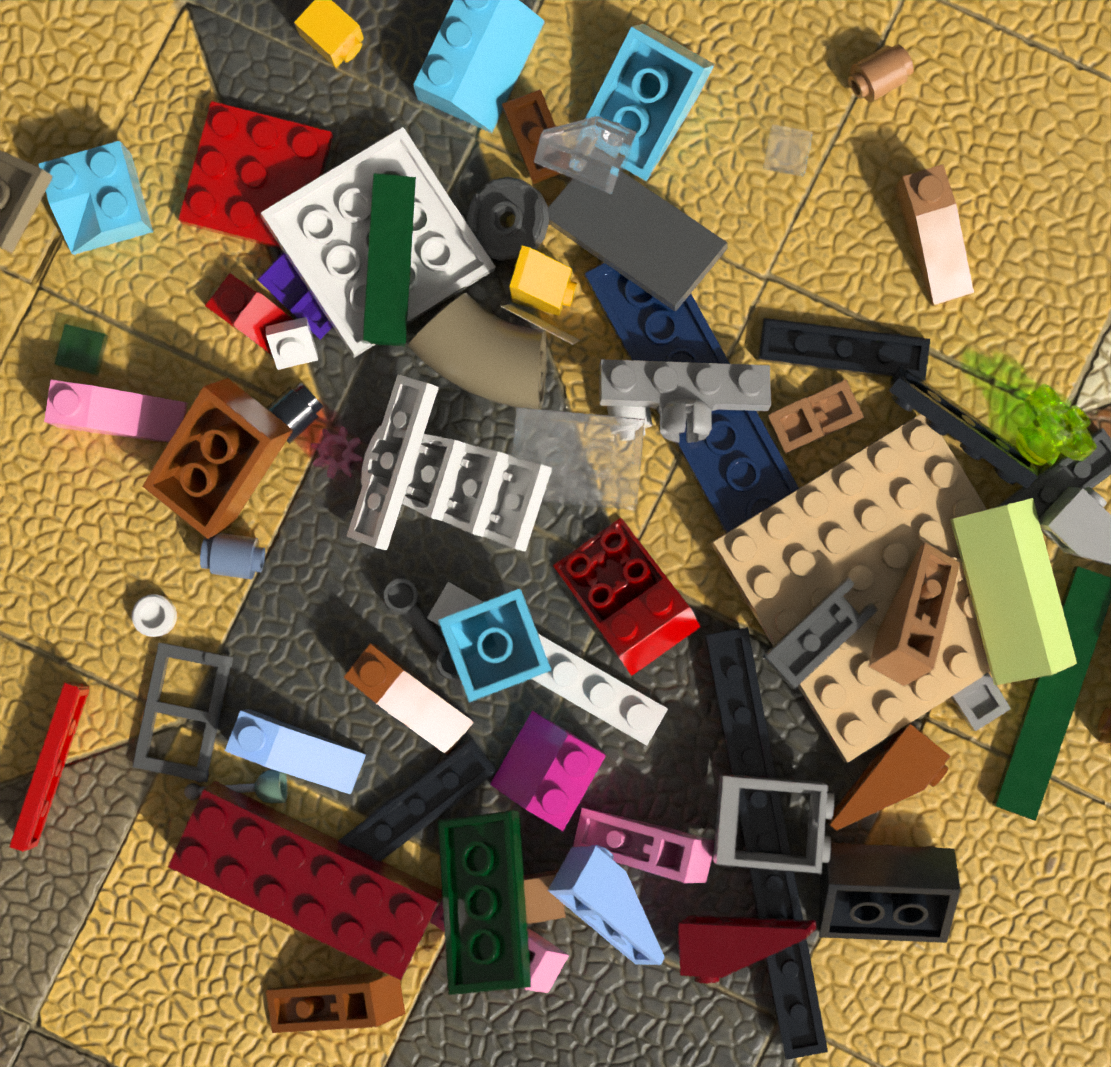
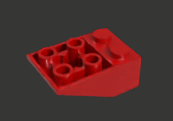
(627, 596)

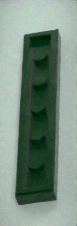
(1054, 699)

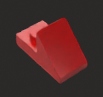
(246, 310)

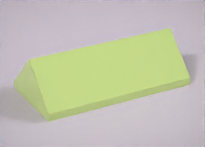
(1013, 592)

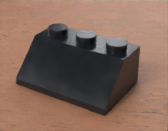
(888, 893)

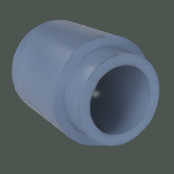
(232, 555)

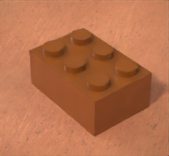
(217, 457)

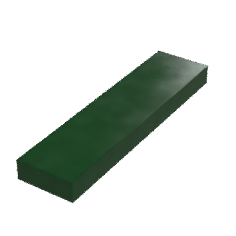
(389, 260)

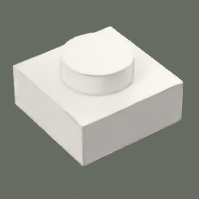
(291, 343)

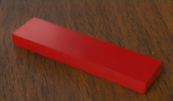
(50, 766)

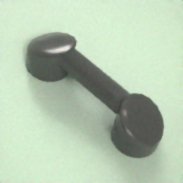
(401, 599)

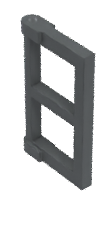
(153, 706)

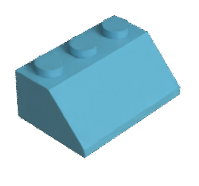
(478, 59)

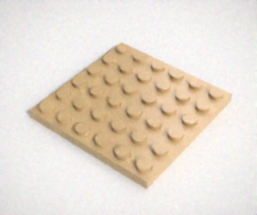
(865, 526)

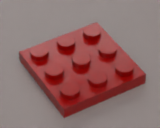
(248, 166)

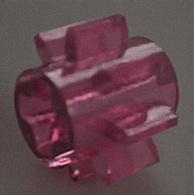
(325, 451)

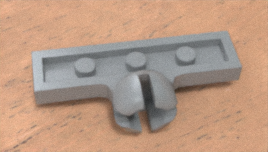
(684, 391)

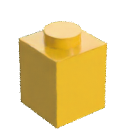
(330, 31)

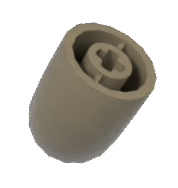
(485, 354)

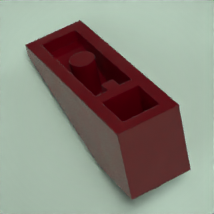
(722, 945)

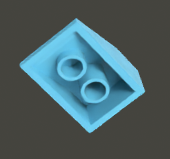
(650, 93)

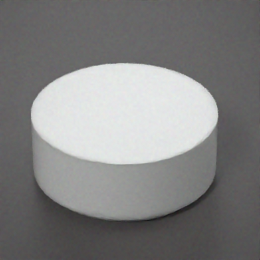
(154, 615)

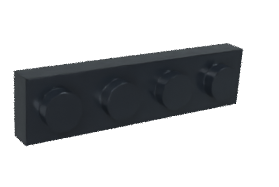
(974, 436)

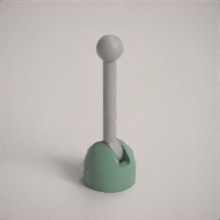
(269, 787)

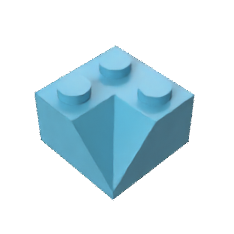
(97, 197)
(495, 645)

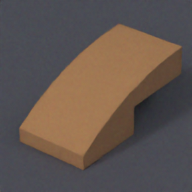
(816, 416)

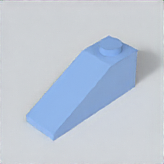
(294, 751)
(606, 900)

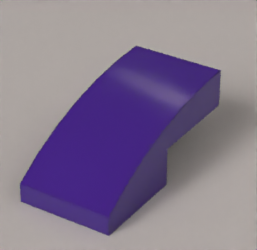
(288, 288)

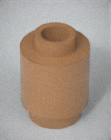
(880, 72)

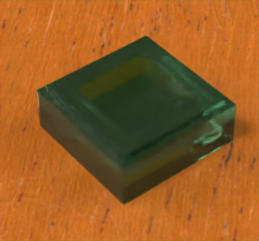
(81, 350)

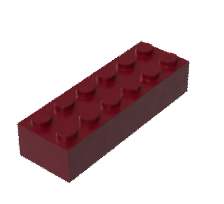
(305, 879)

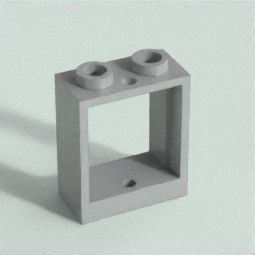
(817, 846)

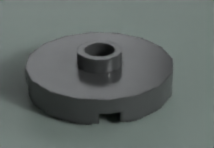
(495, 204)

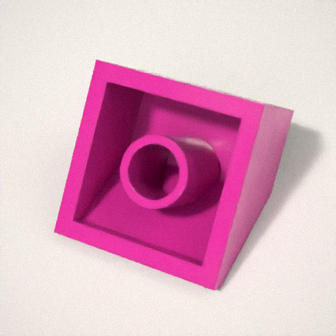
(548, 770)

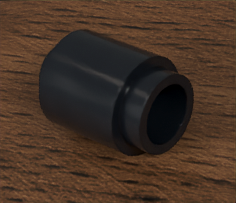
(296, 409)

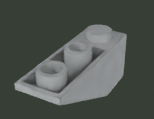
(1079, 524)

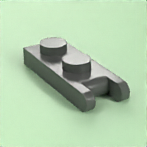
(817, 635)

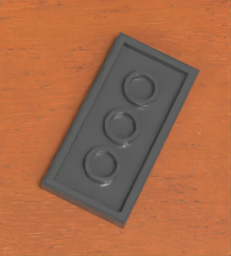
(638, 236)

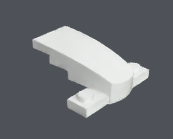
(442, 478)

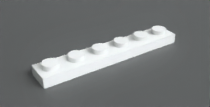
(577, 679)

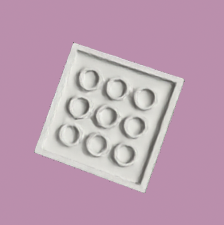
(328, 228)

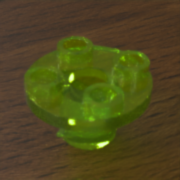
(1053, 429)

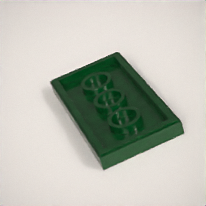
(484, 903)

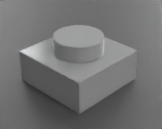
(980, 702)

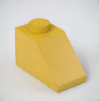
(541, 282)

